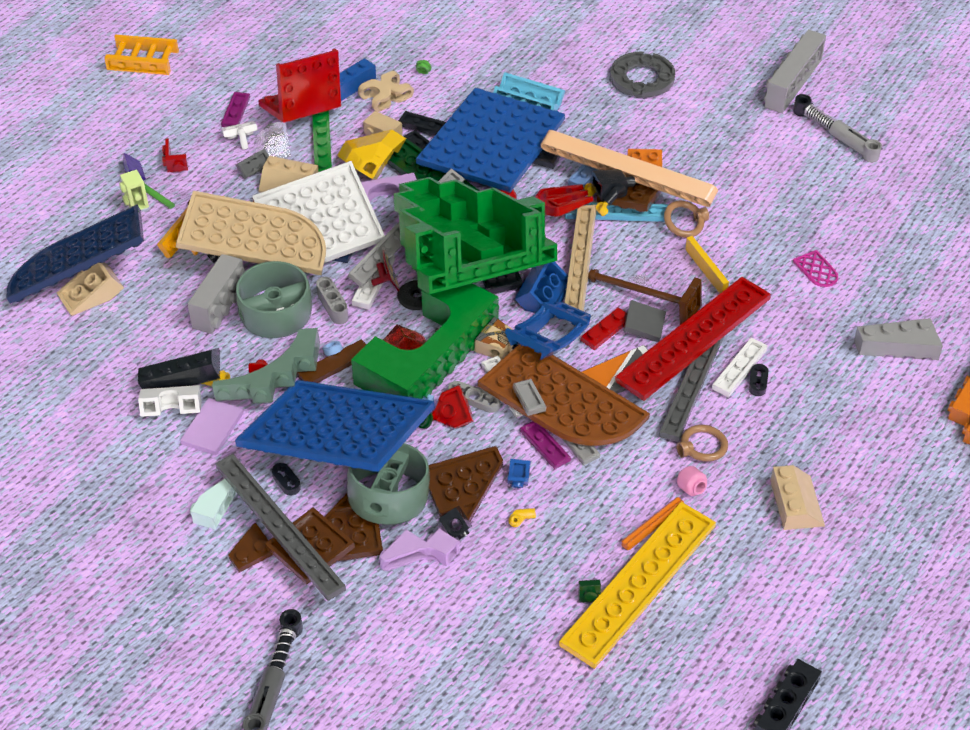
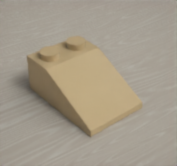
(90, 288)

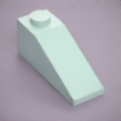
(212, 505)

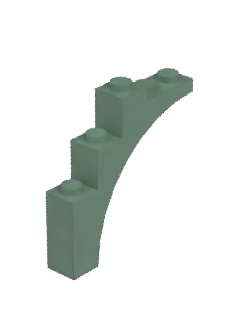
(282, 372)

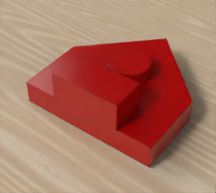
(453, 408)

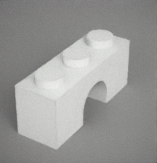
(156, 400)

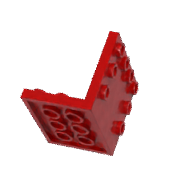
(305, 87)

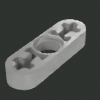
(479, 403)

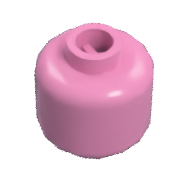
(692, 481)

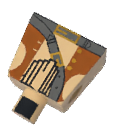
(493, 340)

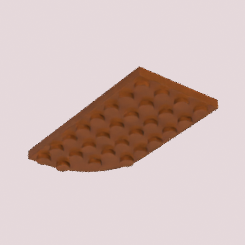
(575, 403)

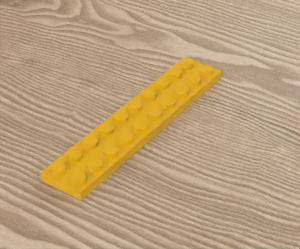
(637, 585)

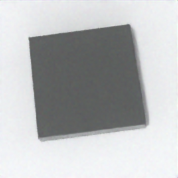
(644, 321)

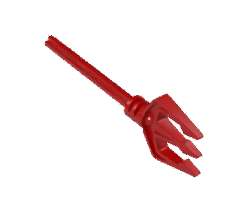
(561, 199)

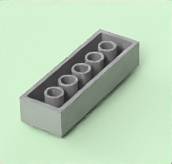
(794, 71)

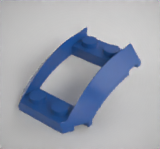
(526, 332)

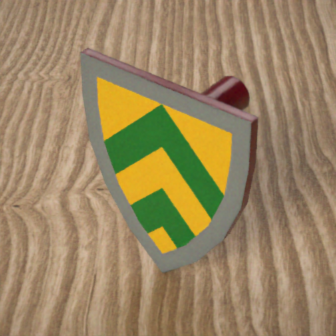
(383, 277)

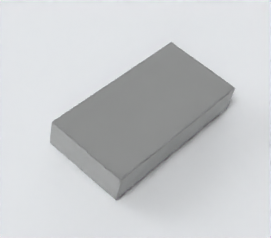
(529, 397)

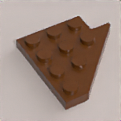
(464, 480)
(363, 532)

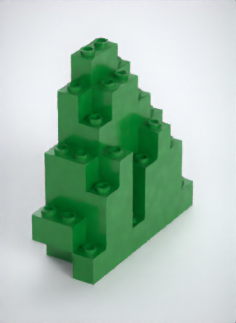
(468, 234)

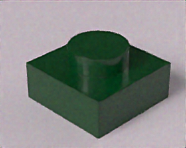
(589, 590)

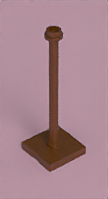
(688, 303)

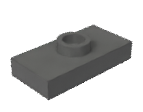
(252, 164)

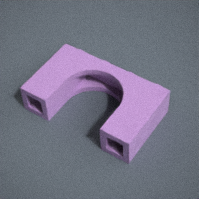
(385, 186)

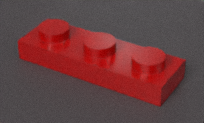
(604, 329)

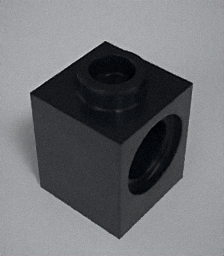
(447, 519)

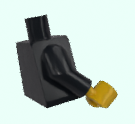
(608, 187)

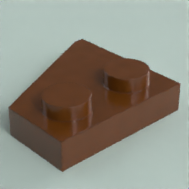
(249, 549)

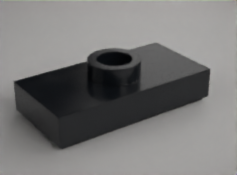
(503, 283)

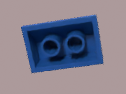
(356, 75)
(543, 284)

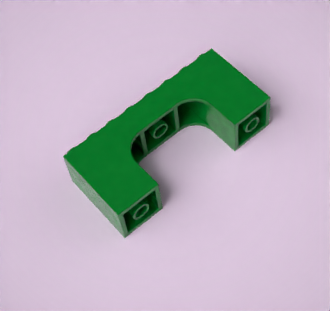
(416, 372)

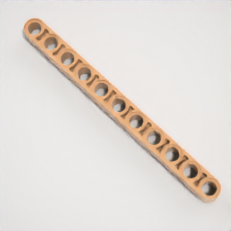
(643, 172)

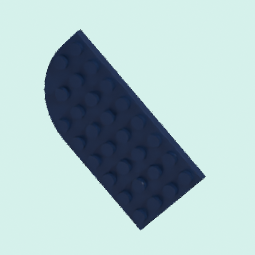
(77, 253)

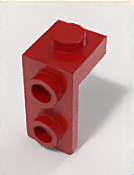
(174, 163)

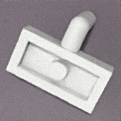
(241, 130)

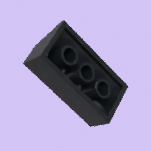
(181, 371)

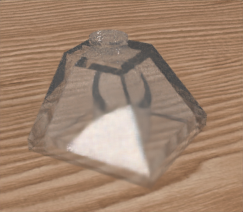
(274, 140)

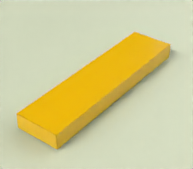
(706, 264)

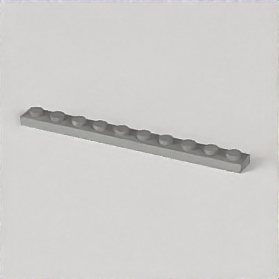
(390, 243)

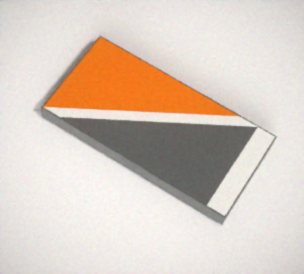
(606, 371)

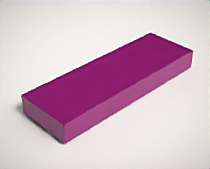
(235, 109)
(545, 444)

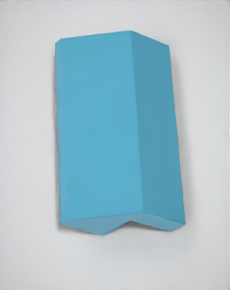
(530, 91)

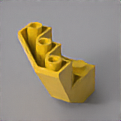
(372, 151)

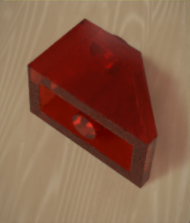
(404, 338)

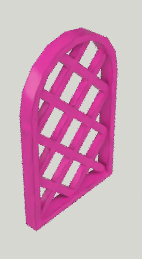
(796, 261)

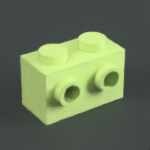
(133, 190)

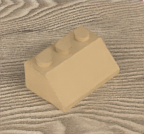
(282, 171)
(795, 498)

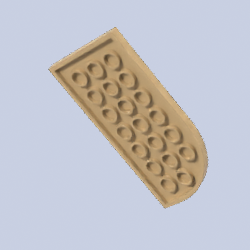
(251, 232)

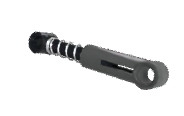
(273, 675)

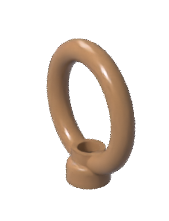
(699, 214)
(686, 448)

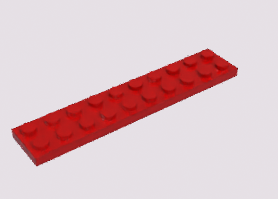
(692, 338)

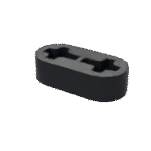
(763, 380)
(289, 477)

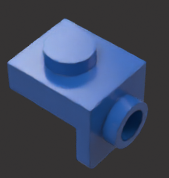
(519, 473)

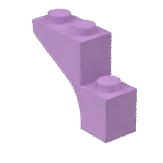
(410, 548)

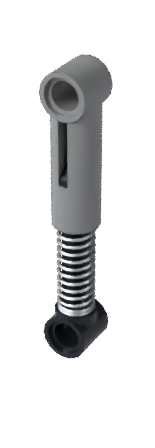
(867, 148)

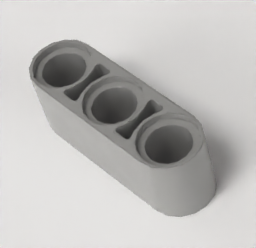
(332, 300)

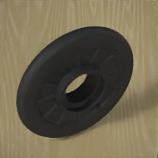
(406, 297)

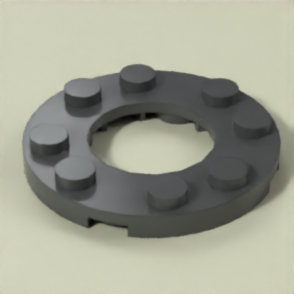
(631, 60)

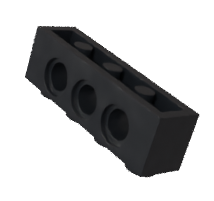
(799, 674)

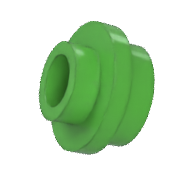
(423, 66)

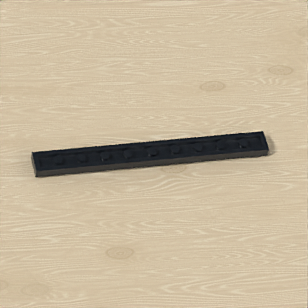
(432, 126)

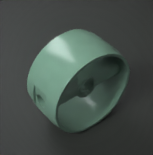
(283, 286)
(383, 501)

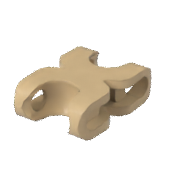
(385, 91)

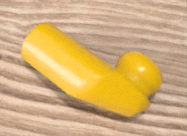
(520, 515)

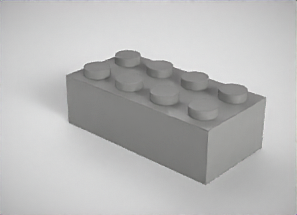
(215, 294)

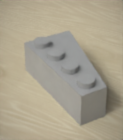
(899, 339)

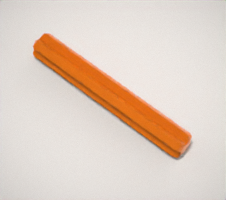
(650, 525)

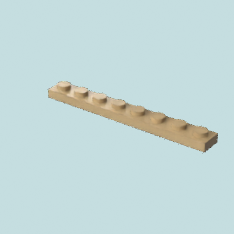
(580, 257)

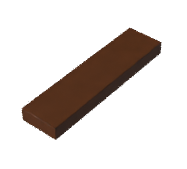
(332, 363)

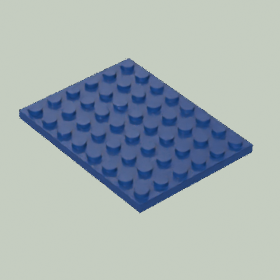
(490, 139)
(336, 425)

